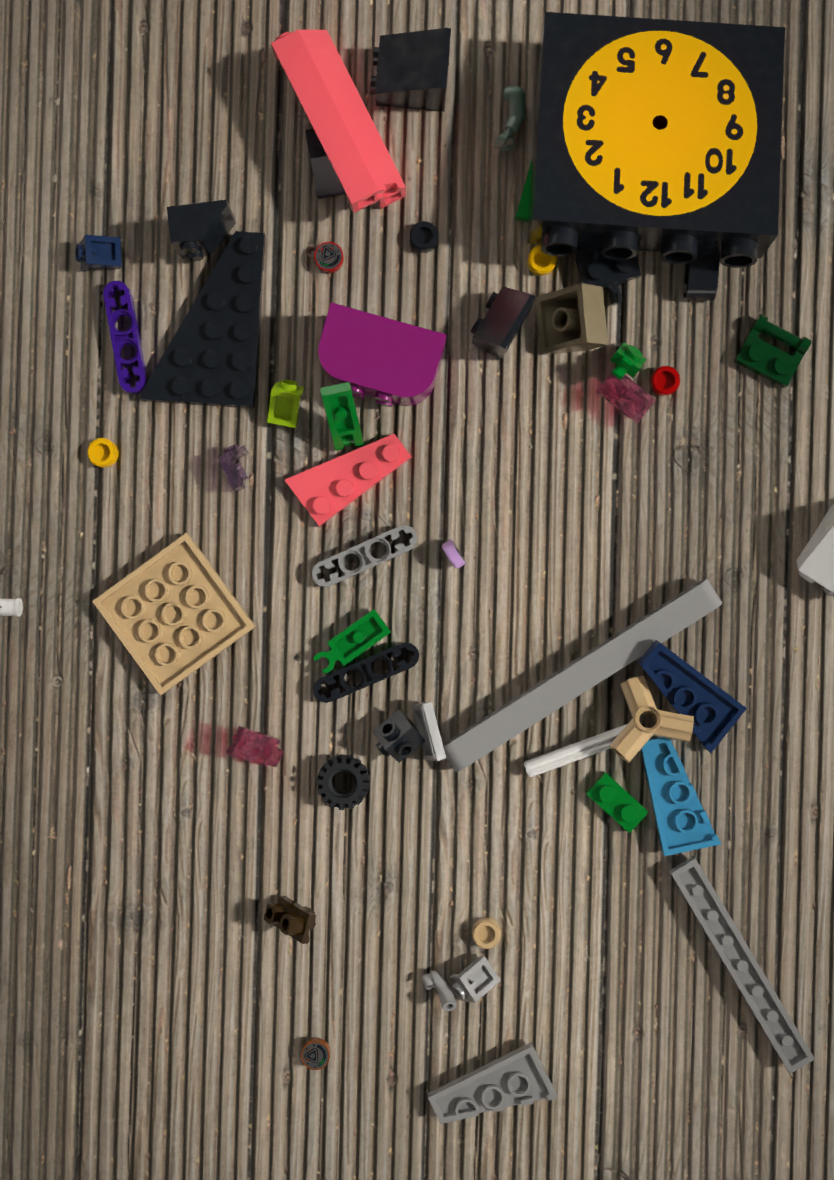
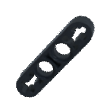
(368, 677)

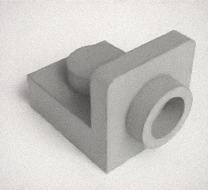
(474, 980)

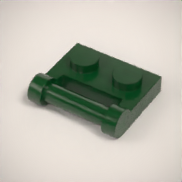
(768, 360)

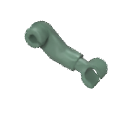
(516, 98)

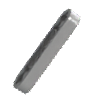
(363, 552)

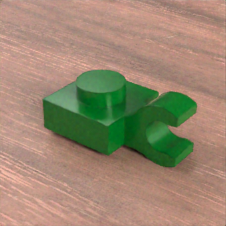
(628, 360)

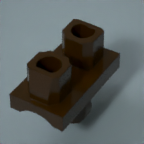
(291, 918)

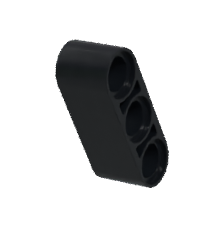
(702, 277)

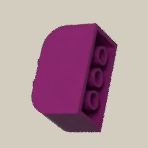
(380, 356)

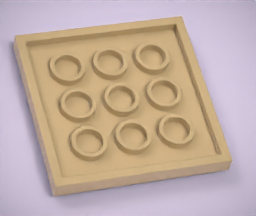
(174, 614)

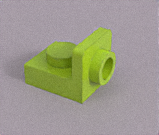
(285, 403)

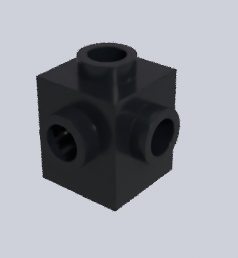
(398, 737)

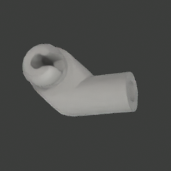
(443, 989)

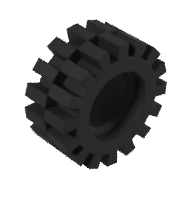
(330, 794)

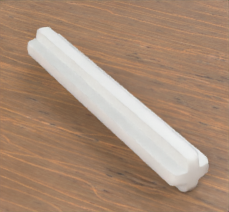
(571, 752)

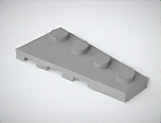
(499, 1084)

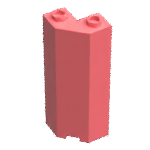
(339, 118)

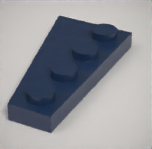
(692, 694)

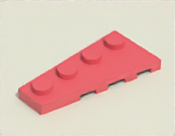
(342, 480)

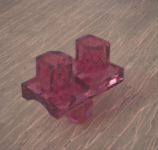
(626, 396)
(255, 747)

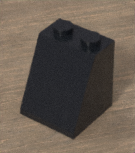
(412, 69)

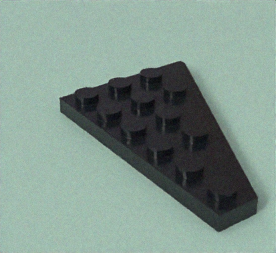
(218, 341)

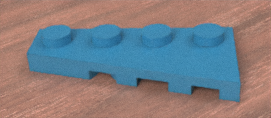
(676, 808)

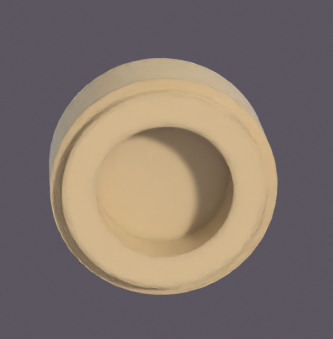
(486, 933)

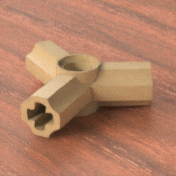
(641, 703)

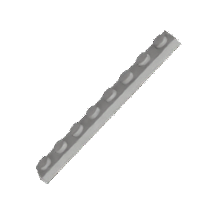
(741, 965)

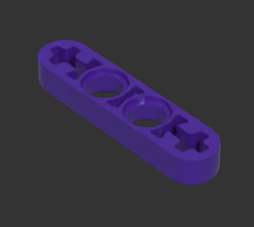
(122, 338)

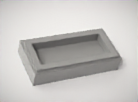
(428, 727)

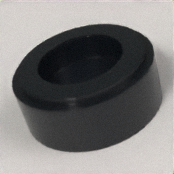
(424, 237)

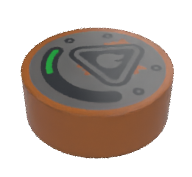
(315, 1053)

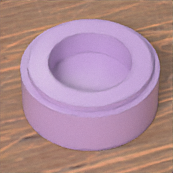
(453, 554)

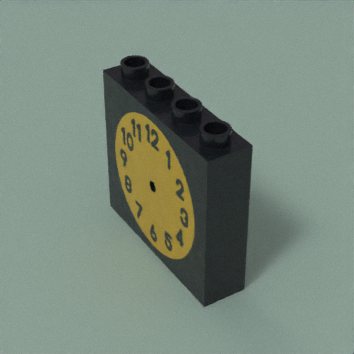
(656, 138)

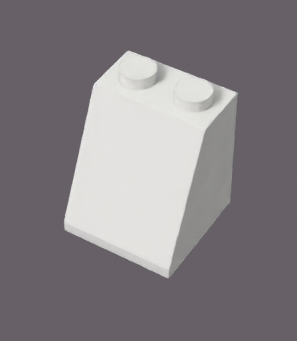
(817, 558)

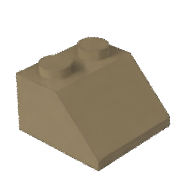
(572, 319)

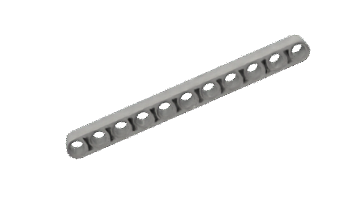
(580, 675)

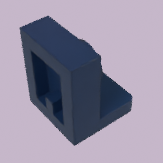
(99, 252)

